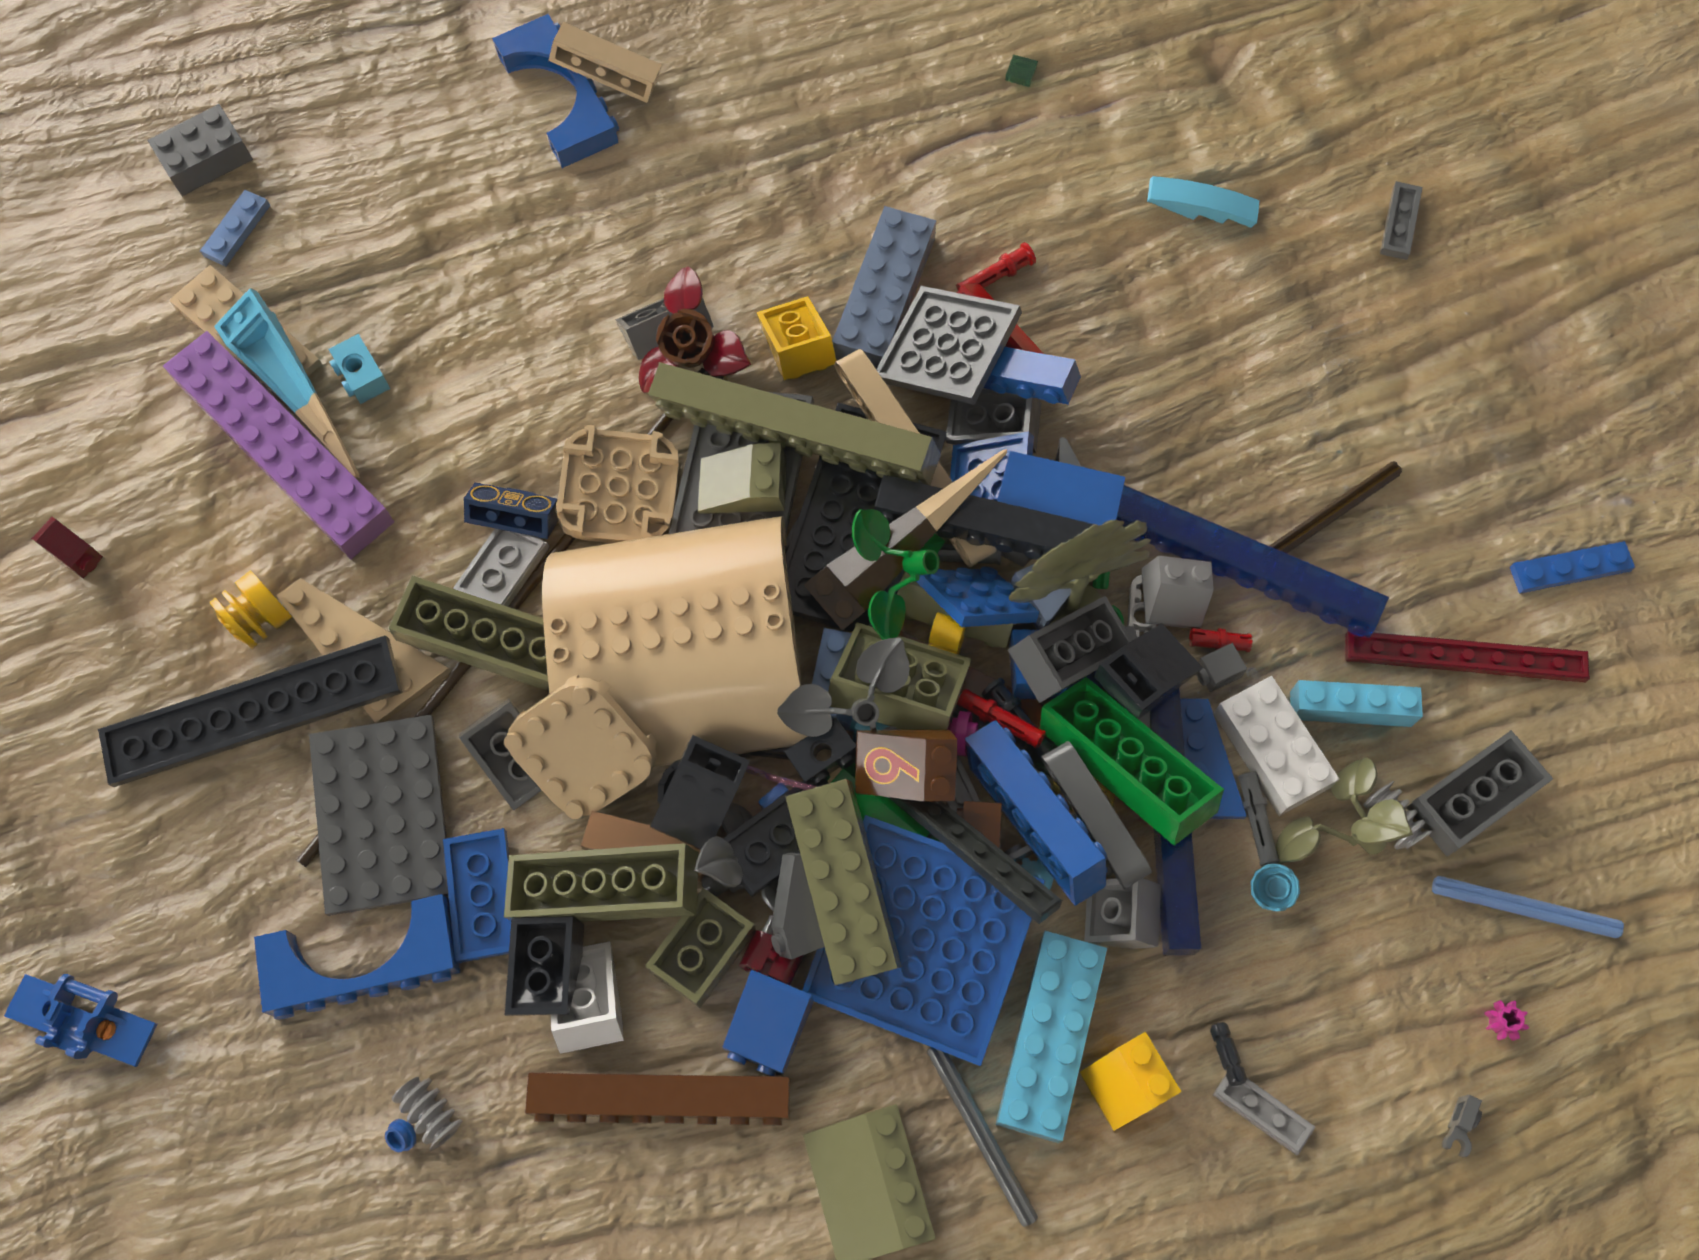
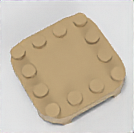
(617, 485)
(581, 747)

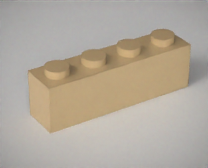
(604, 62)

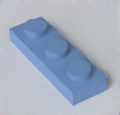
(235, 228)

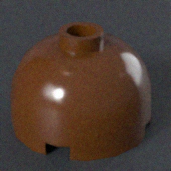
(685, 338)

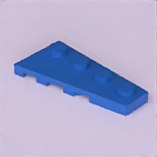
(1207, 752)

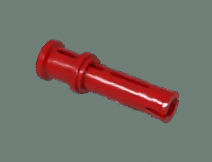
(1006, 266)

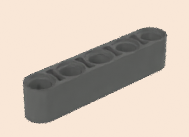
(1096, 813)

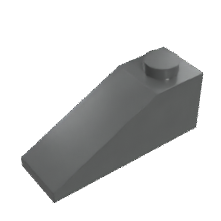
(794, 914)

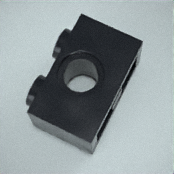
(805, 751)

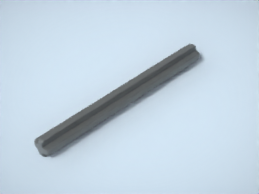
(983, 1137)

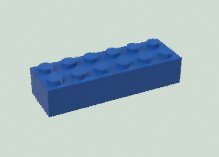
(1037, 812)

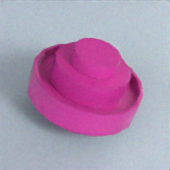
(962, 728)

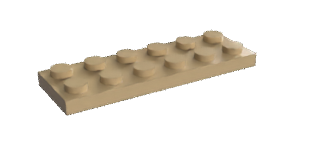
(210, 298)

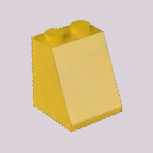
(1130, 1081)

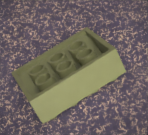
(925, 699)
(868, 1185)

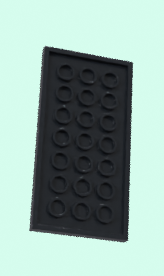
(827, 522)

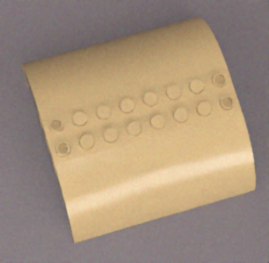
(682, 631)

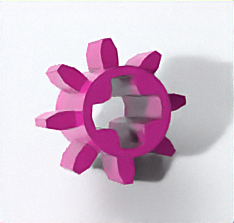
(1499, 1024)

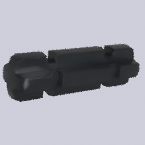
(1228, 1054)

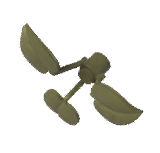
(1383, 824)

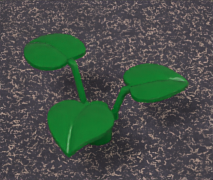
(870, 536)

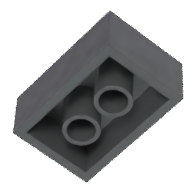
(200, 150)

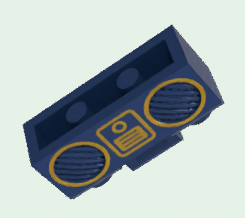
(510, 510)

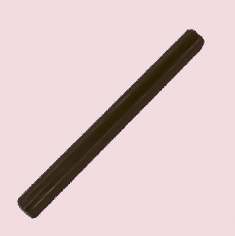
(1338, 508)

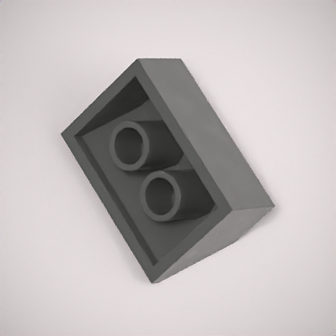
(641, 326)

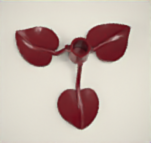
(728, 353)

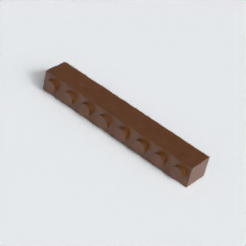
(658, 1097)

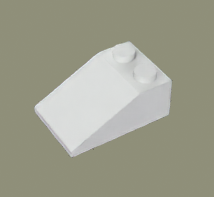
(595, 1006)

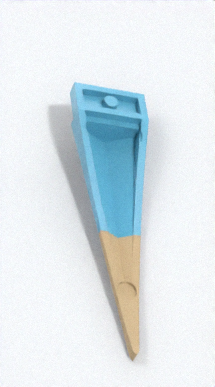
(263, 346)

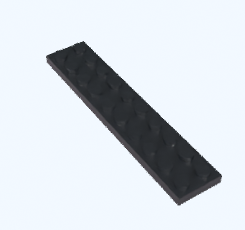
(249, 711)

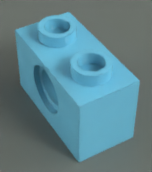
(353, 355)

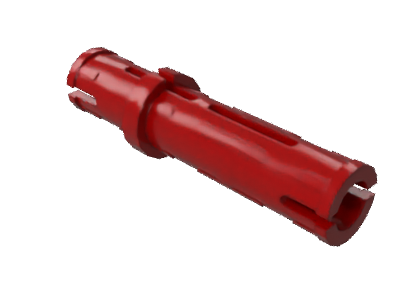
(989, 712)

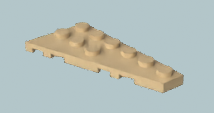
(337, 627)

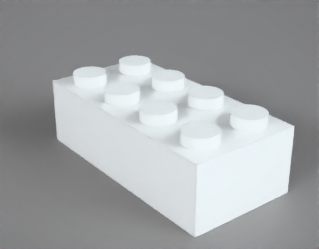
(1275, 745)

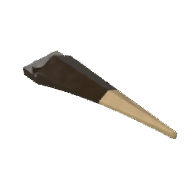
(851, 581)

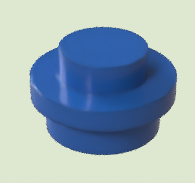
(400, 1136)

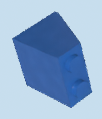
(767, 1024)

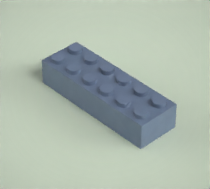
(885, 284)

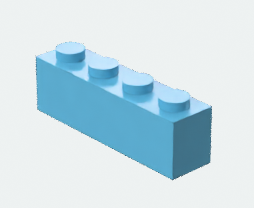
(1357, 703)

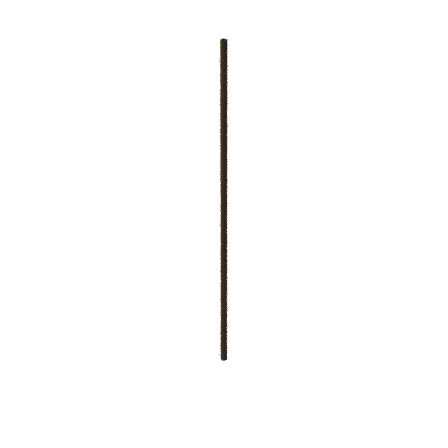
(461, 668)

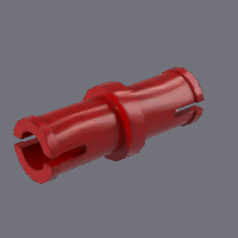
(1220, 639)

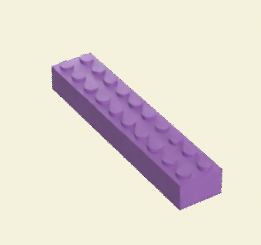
(279, 445)

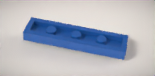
(1572, 567)

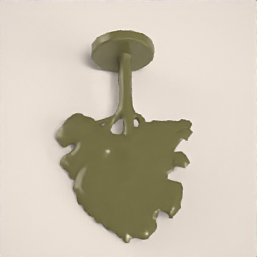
(1082, 558)

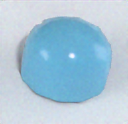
(1275, 887)

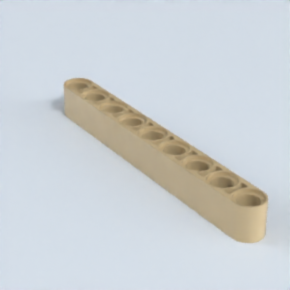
(882, 407)

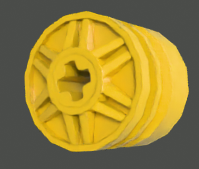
(250, 610)

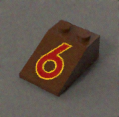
(906, 764)

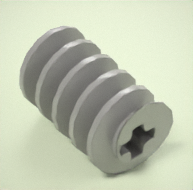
(1385, 794)
(426, 1112)

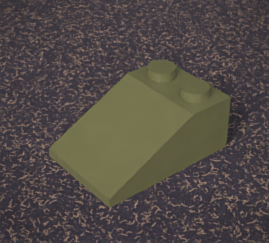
(743, 480)

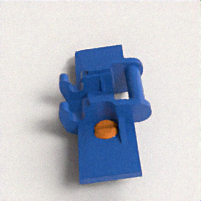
(76, 1030)

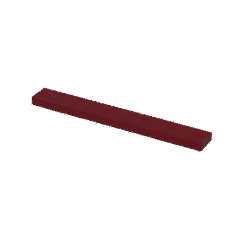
(1468, 656)

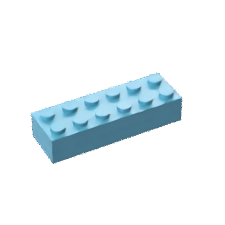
(1051, 1037)

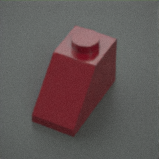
(67, 547)

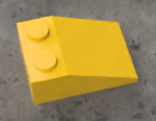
(797, 338)

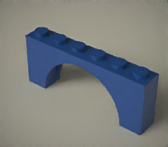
(588, 125)
(292, 985)

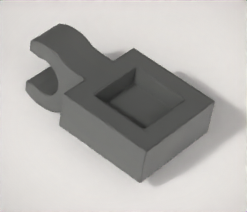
(1464, 1119)

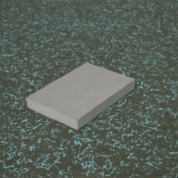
(502, 566)

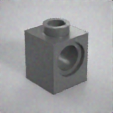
(1221, 668)

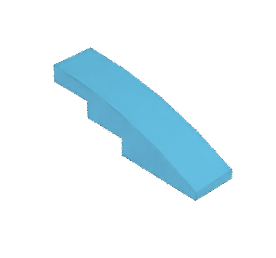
(1202, 199)

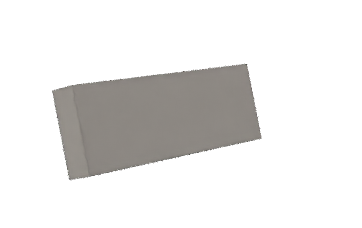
(1266, 1113)

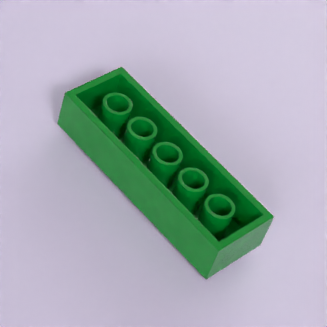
(1132, 760)

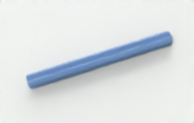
(1527, 907)

